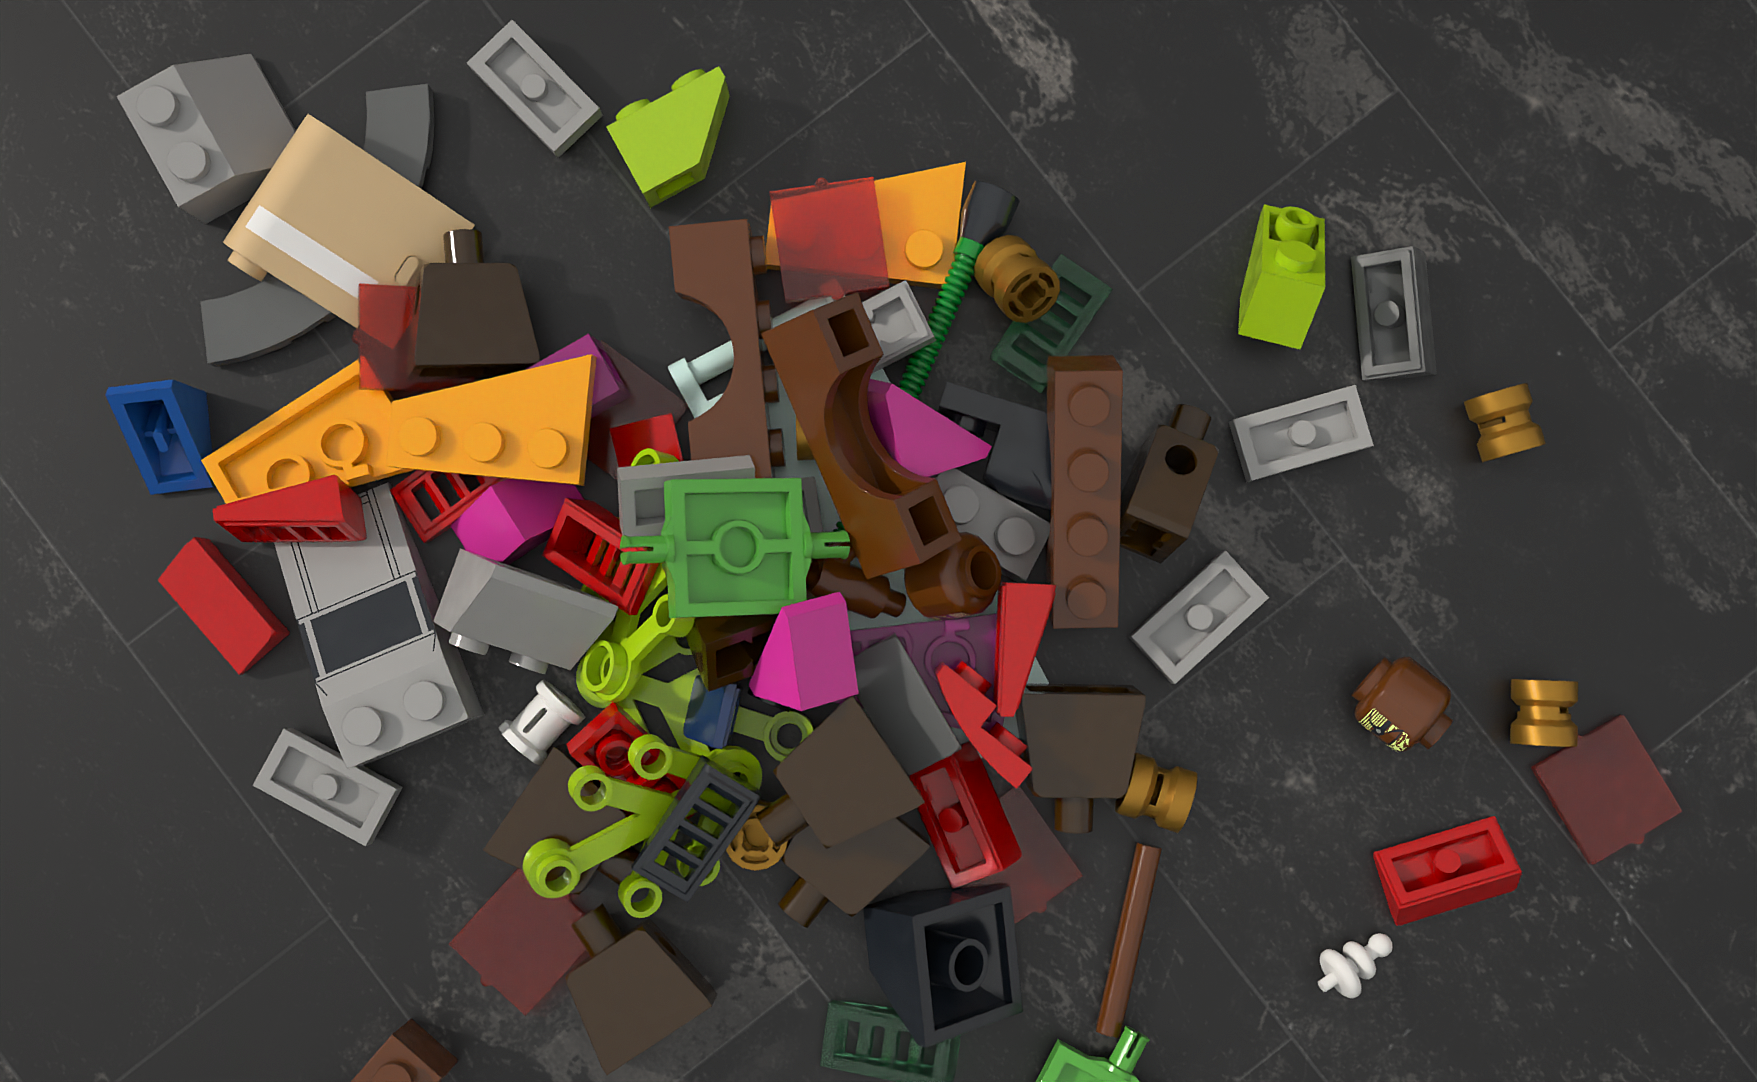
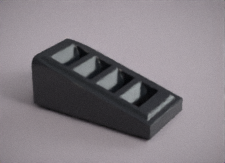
(704, 774)

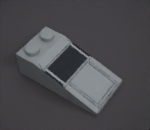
(372, 637)

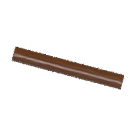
(1128, 940)

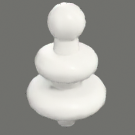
(1356, 961)

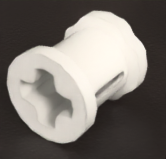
(541, 722)

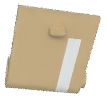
(338, 221)

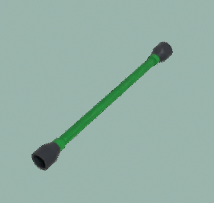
(983, 219)

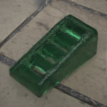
(1026, 366)
(887, 1065)

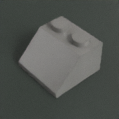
(210, 131)
(519, 613)

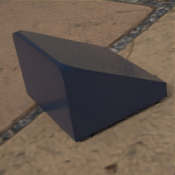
(712, 714)

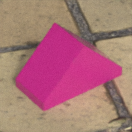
(918, 434)
(512, 518)
(808, 655)

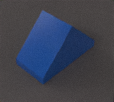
(165, 432)

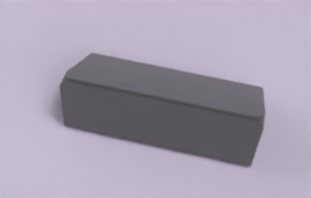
(1393, 314)
(902, 706)

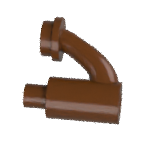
(861, 595)

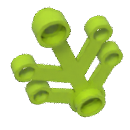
(614, 660)
(674, 701)
(648, 809)

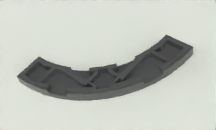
(274, 313)

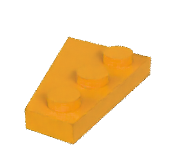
(917, 225)
(502, 426)
(311, 438)

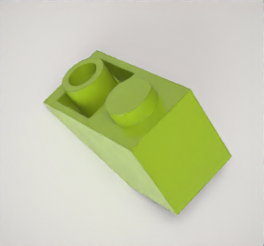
(674, 136)
(1283, 276)

